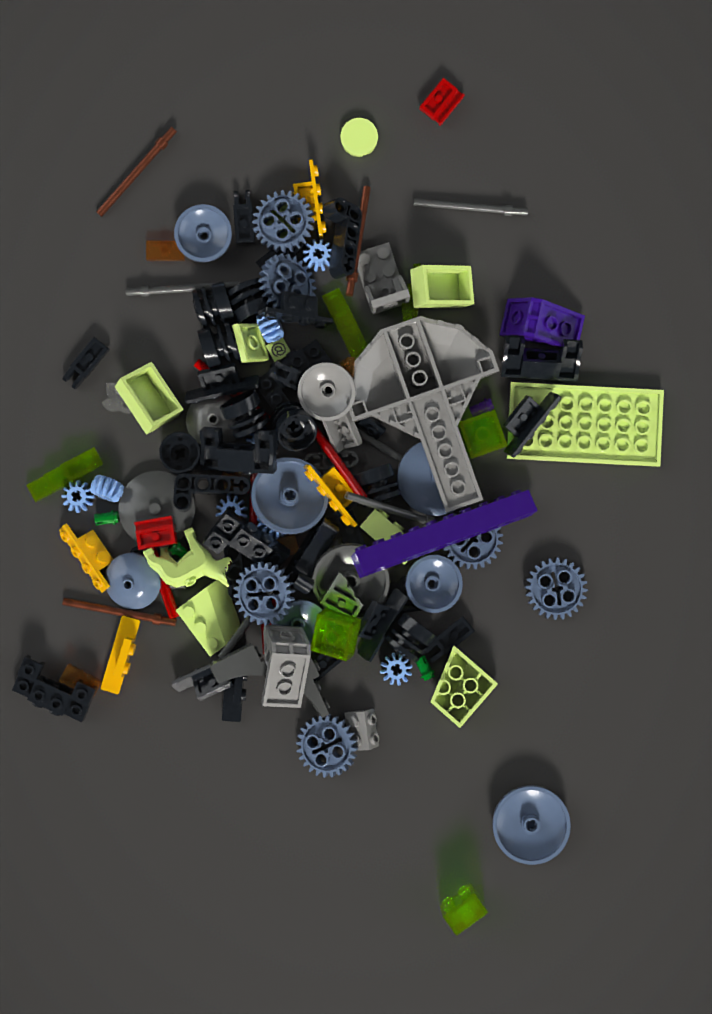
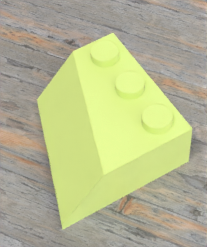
(211, 617)
(461, 688)

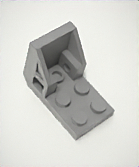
(381, 279)
(287, 662)

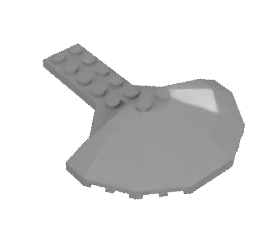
(421, 383)

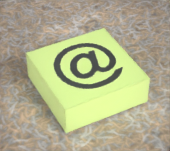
(278, 349)

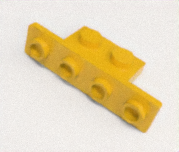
(310, 192)
(334, 488)
(90, 553)
(121, 651)

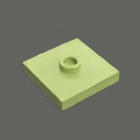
(250, 342)

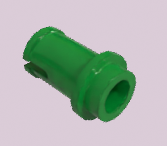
(107, 518)
(177, 549)
(425, 668)

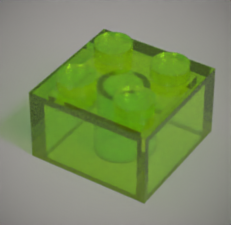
(482, 435)
(335, 634)
(463, 909)

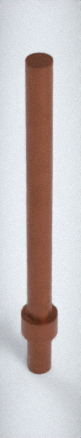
(160, 143)
(363, 206)
(155, 618)

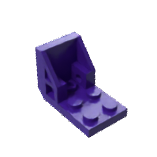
(541, 321)

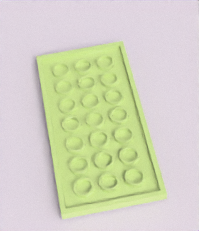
(594, 425)

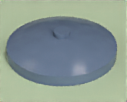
(418, 484)
(288, 498)
(531, 824)

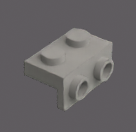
(342, 433)
(365, 729)

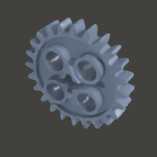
(271, 233)
(284, 274)
(484, 549)
(261, 575)
(573, 584)
(334, 762)

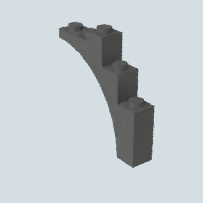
(246, 662)

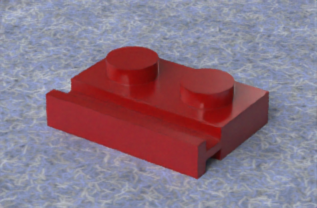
(441, 101)
(155, 532)

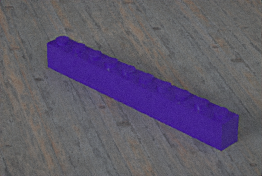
(443, 533)

